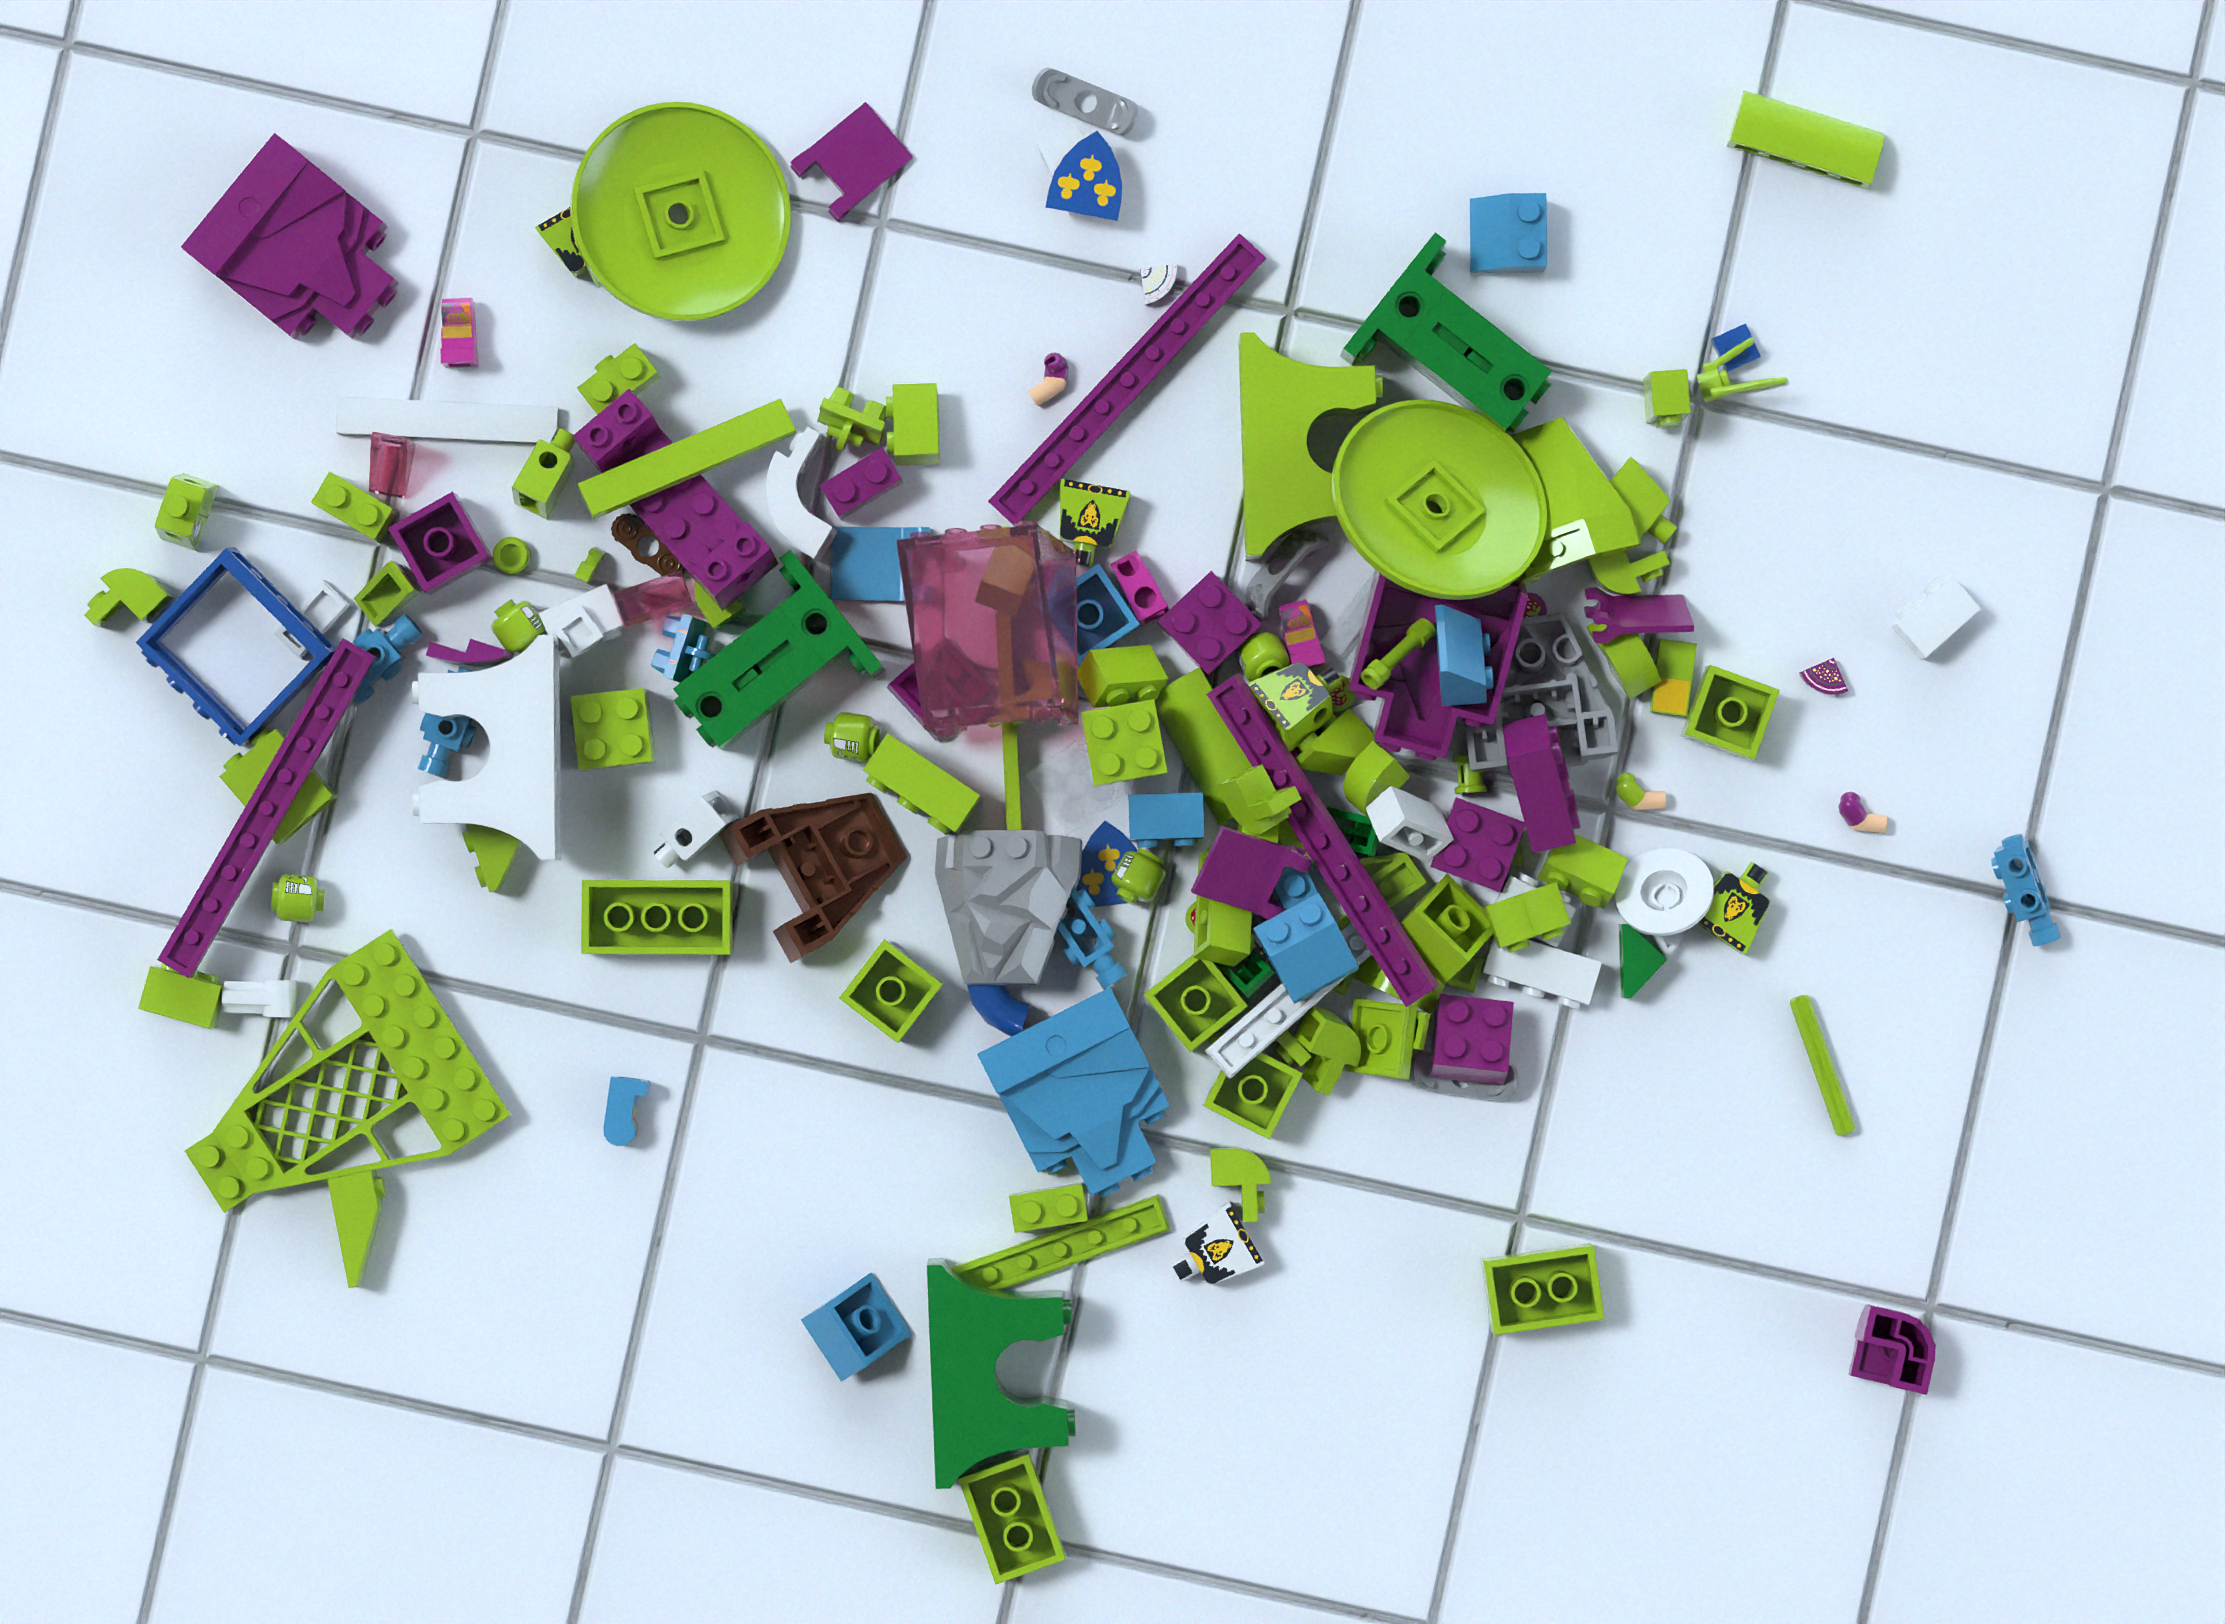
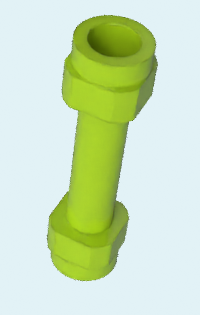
(1379, 670)

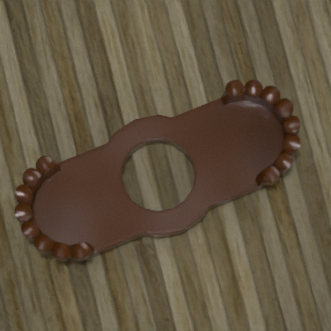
(630, 530)

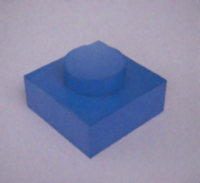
(1729, 340)

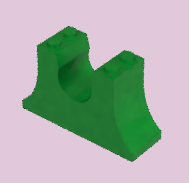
(969, 1404)

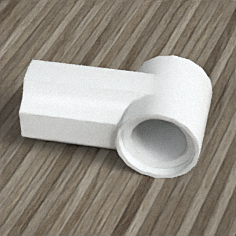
(268, 998)

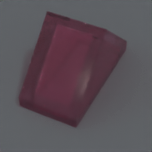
(390, 464)
(652, 600)

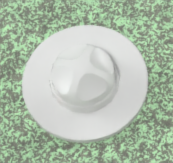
(1664, 891)

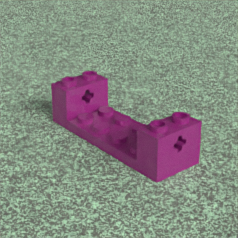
(688, 517)

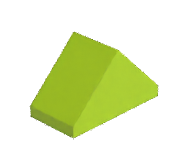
(386, 593)

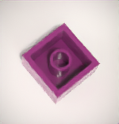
(440, 543)
(1209, 623)
(1481, 844)
(1471, 1039)

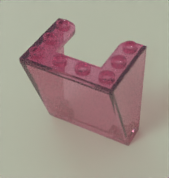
(992, 626)

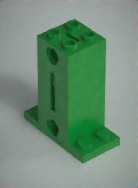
(1451, 344)
(772, 661)

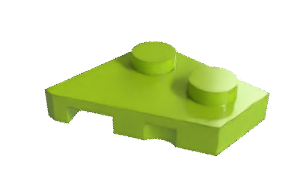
(1393, 876)

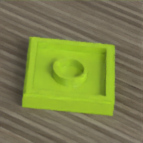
(1385, 1037)

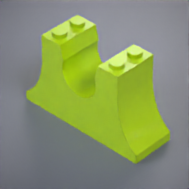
(1277, 409)

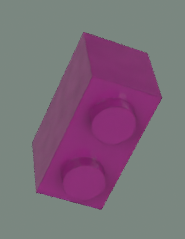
(861, 483)

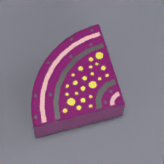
(1825, 678)

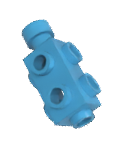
(389, 644)
(441, 745)
(2021, 881)
(1085, 924)

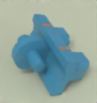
(687, 650)

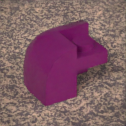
(1893, 1349)

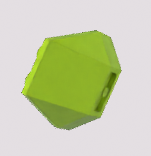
(1582, 505)

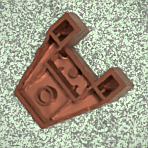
(828, 856)

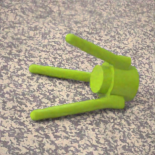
(1716, 383)

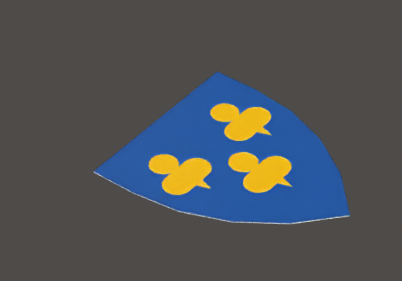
(1087, 180)
(1100, 861)

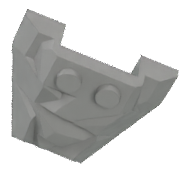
(1552, 680)
(1005, 900)

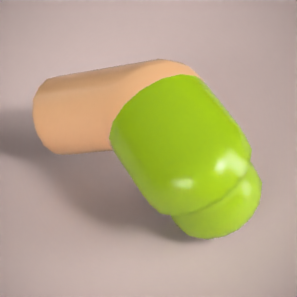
(1636, 797)

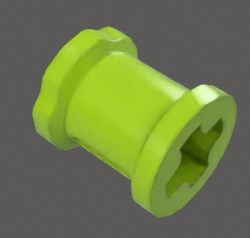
(1468, 781)

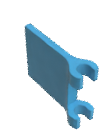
(868, 563)

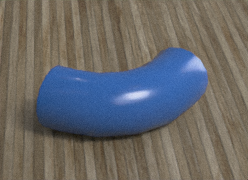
(999, 1008)

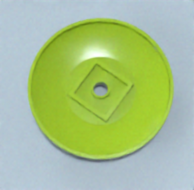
(688, 160)
(1463, 463)

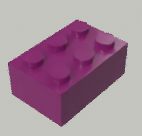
(1541, 782)

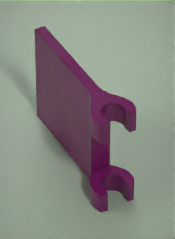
(855, 157)
(1637, 614)
(1245, 870)

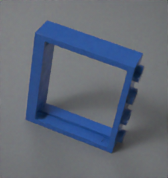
(276, 603)

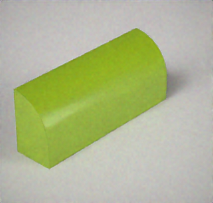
(1806, 139)
(1201, 738)

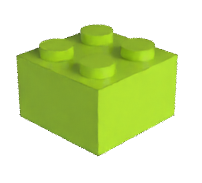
(1730, 712)
(613, 729)
(1124, 743)
(1447, 928)
(891, 991)
(1195, 1001)
(1254, 1094)

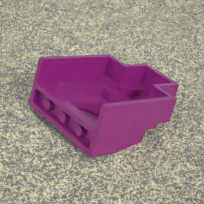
(295, 245)
(1411, 697)

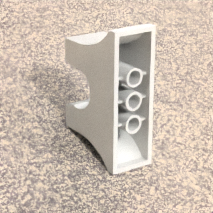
(522, 776)

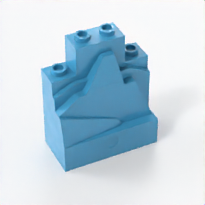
(1079, 1092)

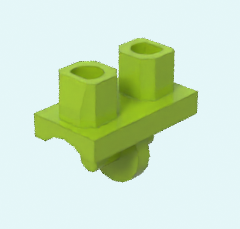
(849, 424)

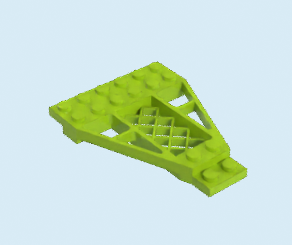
(413, 1037)

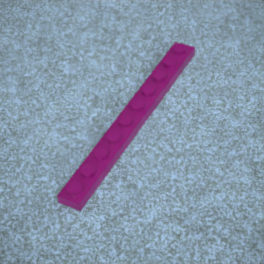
(1127, 379)
(266, 808)
(1325, 842)

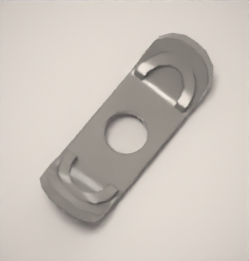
(1060, 92)
(1264, 584)
(1421, 1079)

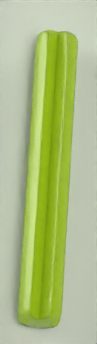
(1822, 1065)

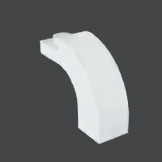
(786, 498)

